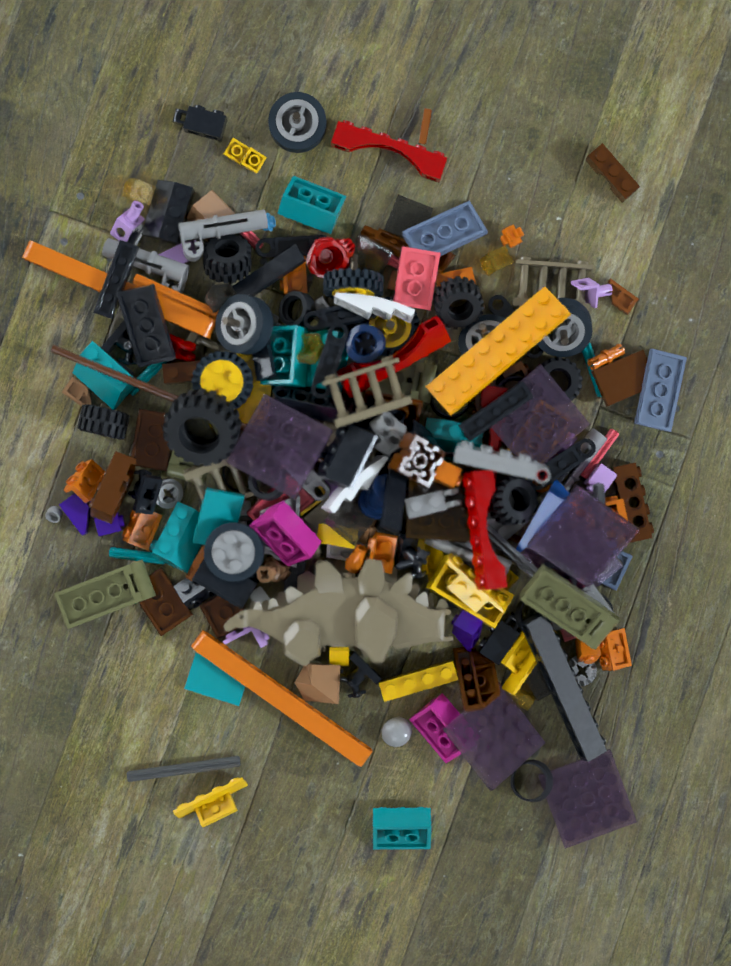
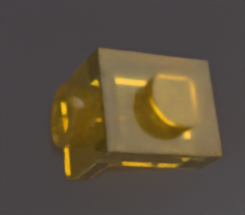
(138, 190)
(312, 348)

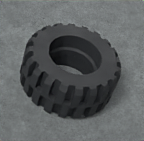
(209, 407)

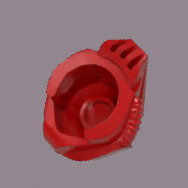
(329, 254)

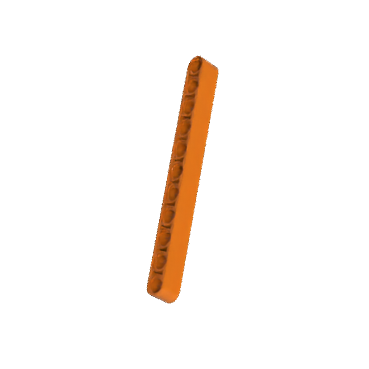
(95, 279)
(282, 698)

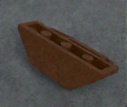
(476, 679)

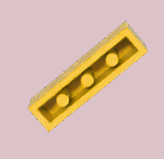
(418, 680)

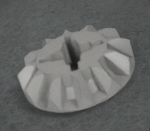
(176, 493)
(590, 671)

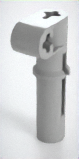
(218, 227)
(156, 264)
(599, 441)
(463, 550)

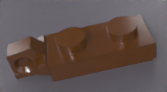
(385, 238)

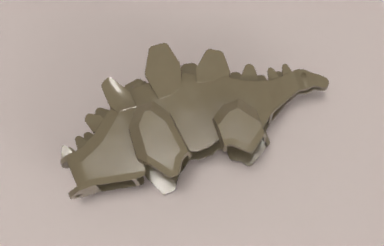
(348, 609)

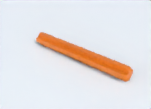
(176, 296)

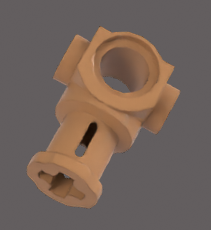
(273, 570)

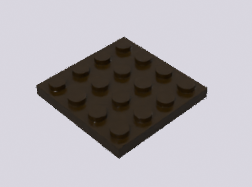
(444, 525)

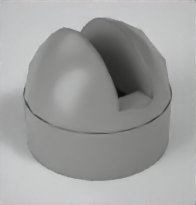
(53, 514)

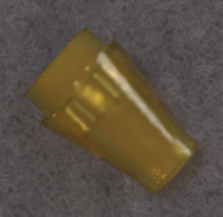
(523, 699)

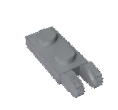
(430, 503)

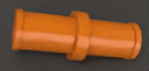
(606, 357)

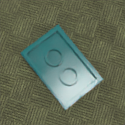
(217, 509)
(213, 682)

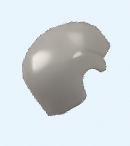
(396, 732)

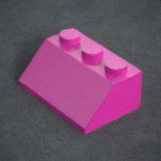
(286, 534)
(430, 723)

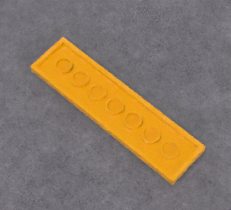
(498, 350)

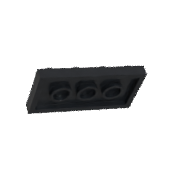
(146, 325)

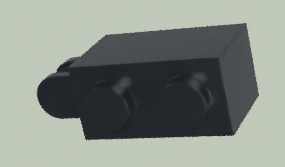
(202, 122)
(499, 640)

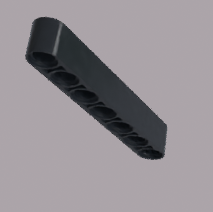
(324, 408)

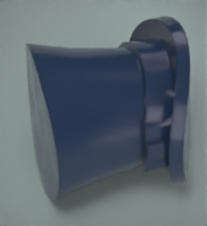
(365, 343)
(371, 500)

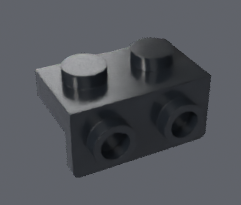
(192, 593)

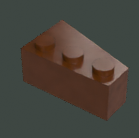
(113, 487)

